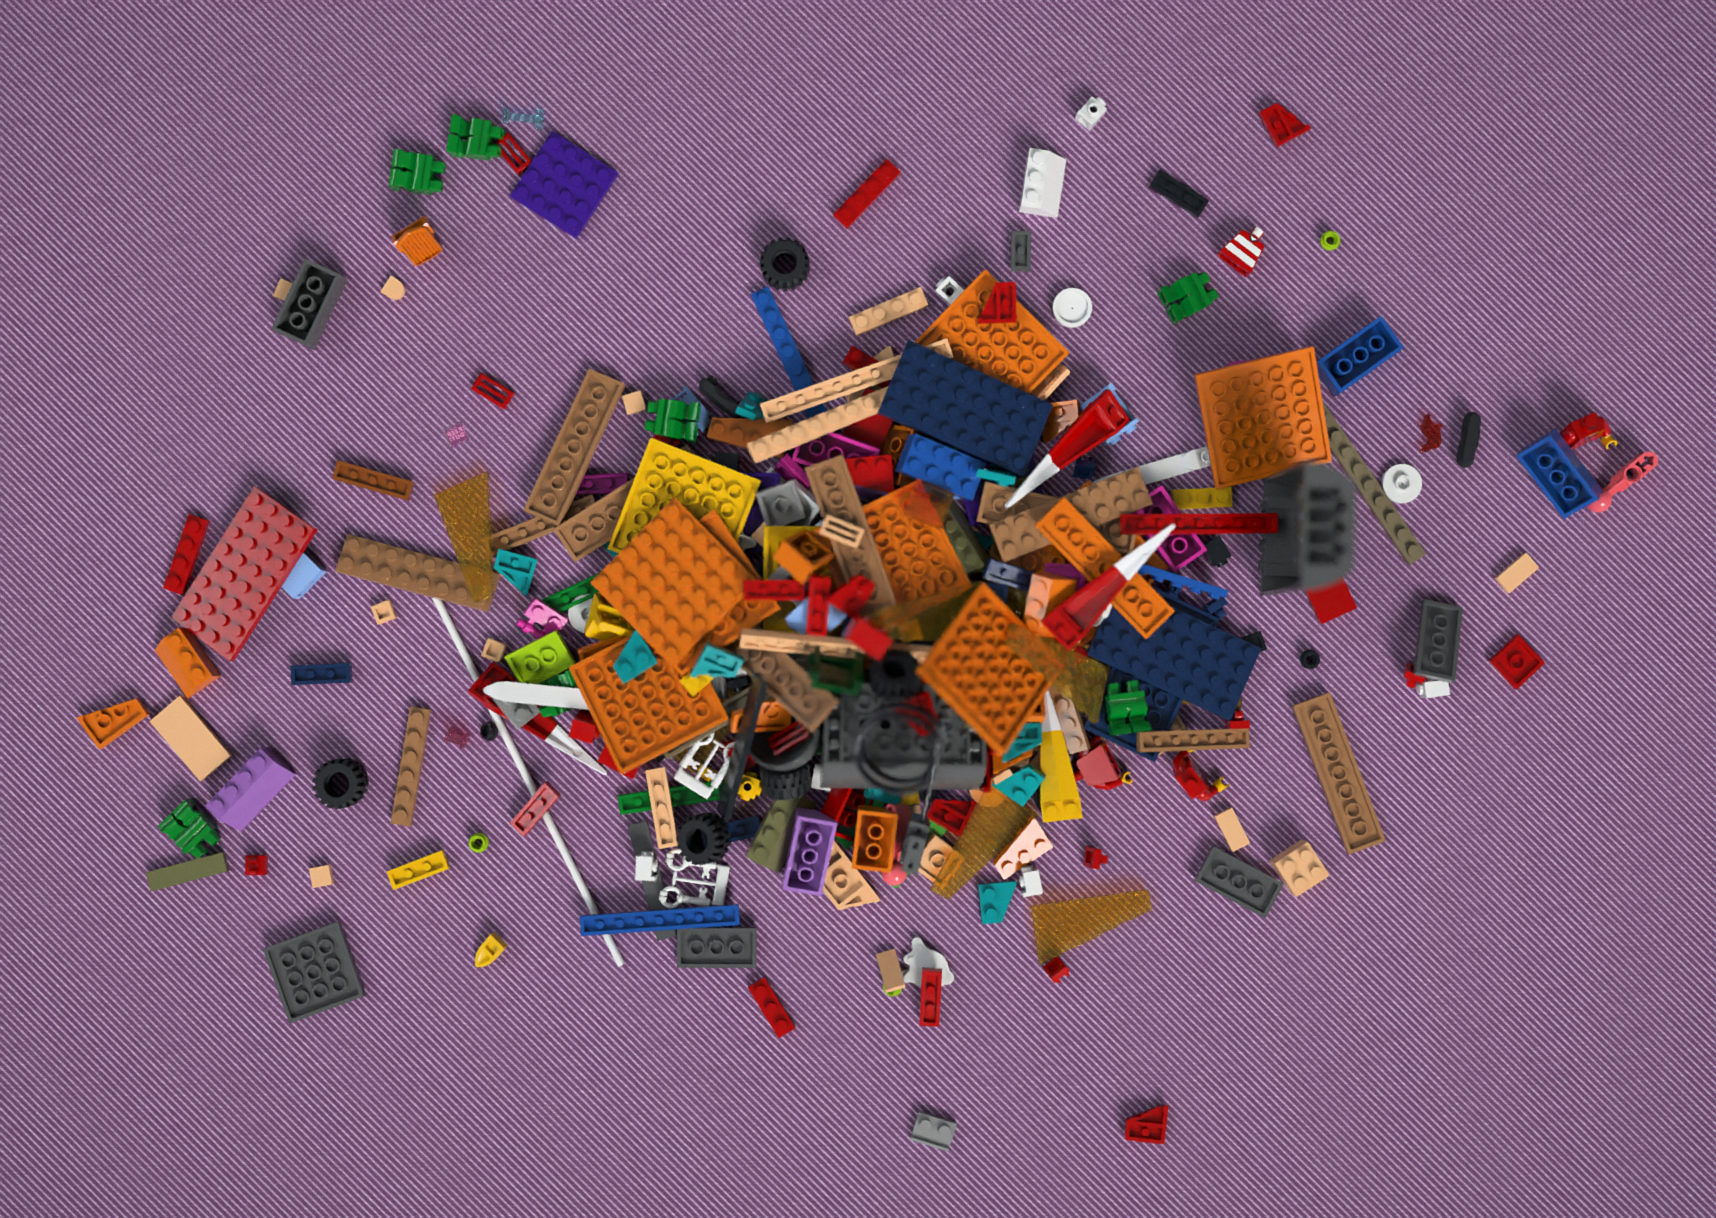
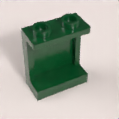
(836, 673)

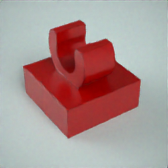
(1412, 679)
(1238, 722)
(1093, 857)
(256, 864)
(1056, 969)

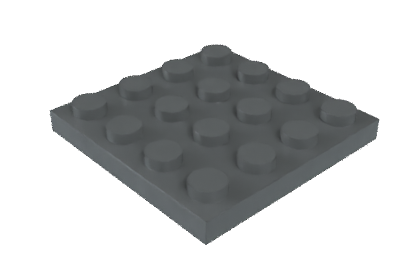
(314, 972)

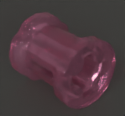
(457, 737)

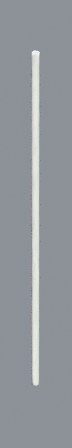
(528, 780)

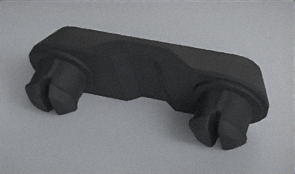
(709, 389)
(1469, 439)

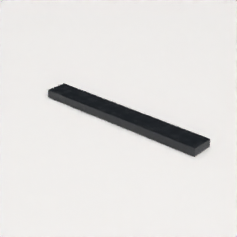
(742, 745)

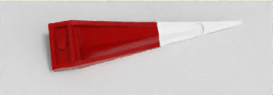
(1092, 427)
(1079, 611)
(543, 728)

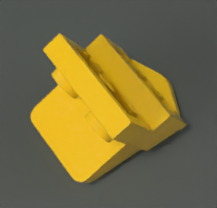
(605, 620)

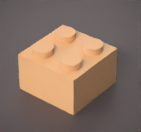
(1299, 867)

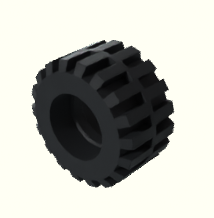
(780, 248)
(895, 664)
(785, 784)
(324, 786)
(690, 840)

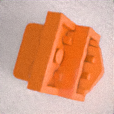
(417, 241)

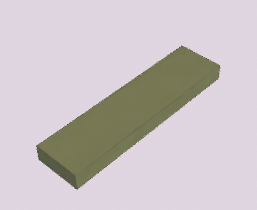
(187, 871)

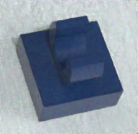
(1084, 469)
(1215, 606)

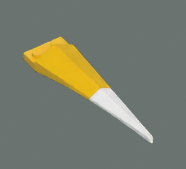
(1058, 790)

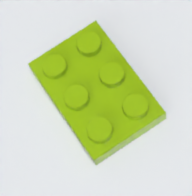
(540, 658)

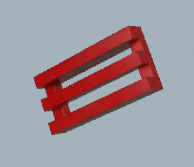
(523, 166)
(506, 399)
(777, 752)

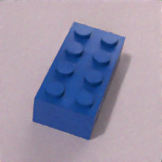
(1358, 356)
(940, 466)
(1559, 473)

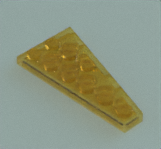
(468, 524)
(923, 617)
(1067, 671)
(984, 836)
(1076, 921)

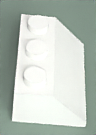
(1042, 183)

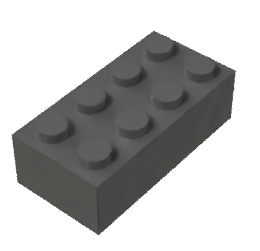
(309, 304)

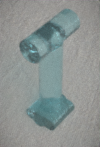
(537, 119)

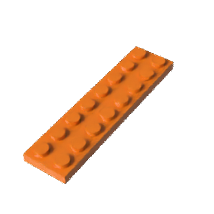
(1092, 556)

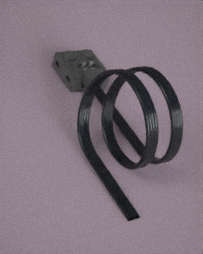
(918, 825)

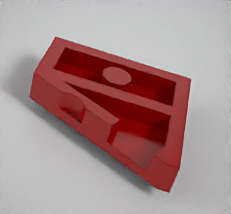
(1000, 304)

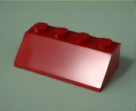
(841, 805)

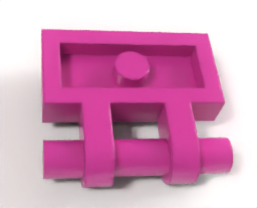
(545, 615)

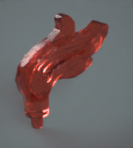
(1432, 433)

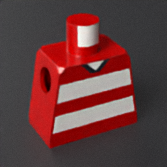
(1243, 251)

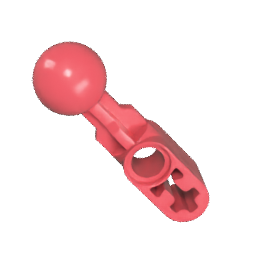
(1620, 482)
(898, 876)

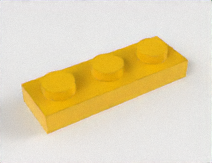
(1202, 498)
(418, 869)

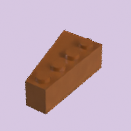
(740, 431)

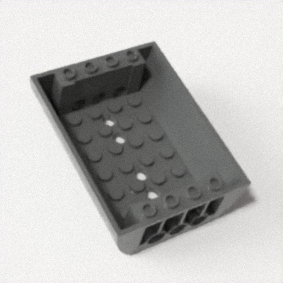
(1313, 525)
(900, 748)

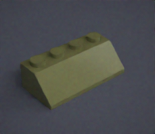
(965, 542)
(774, 835)

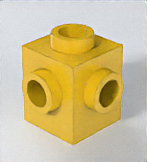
(751, 778)

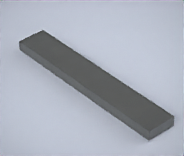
(642, 841)

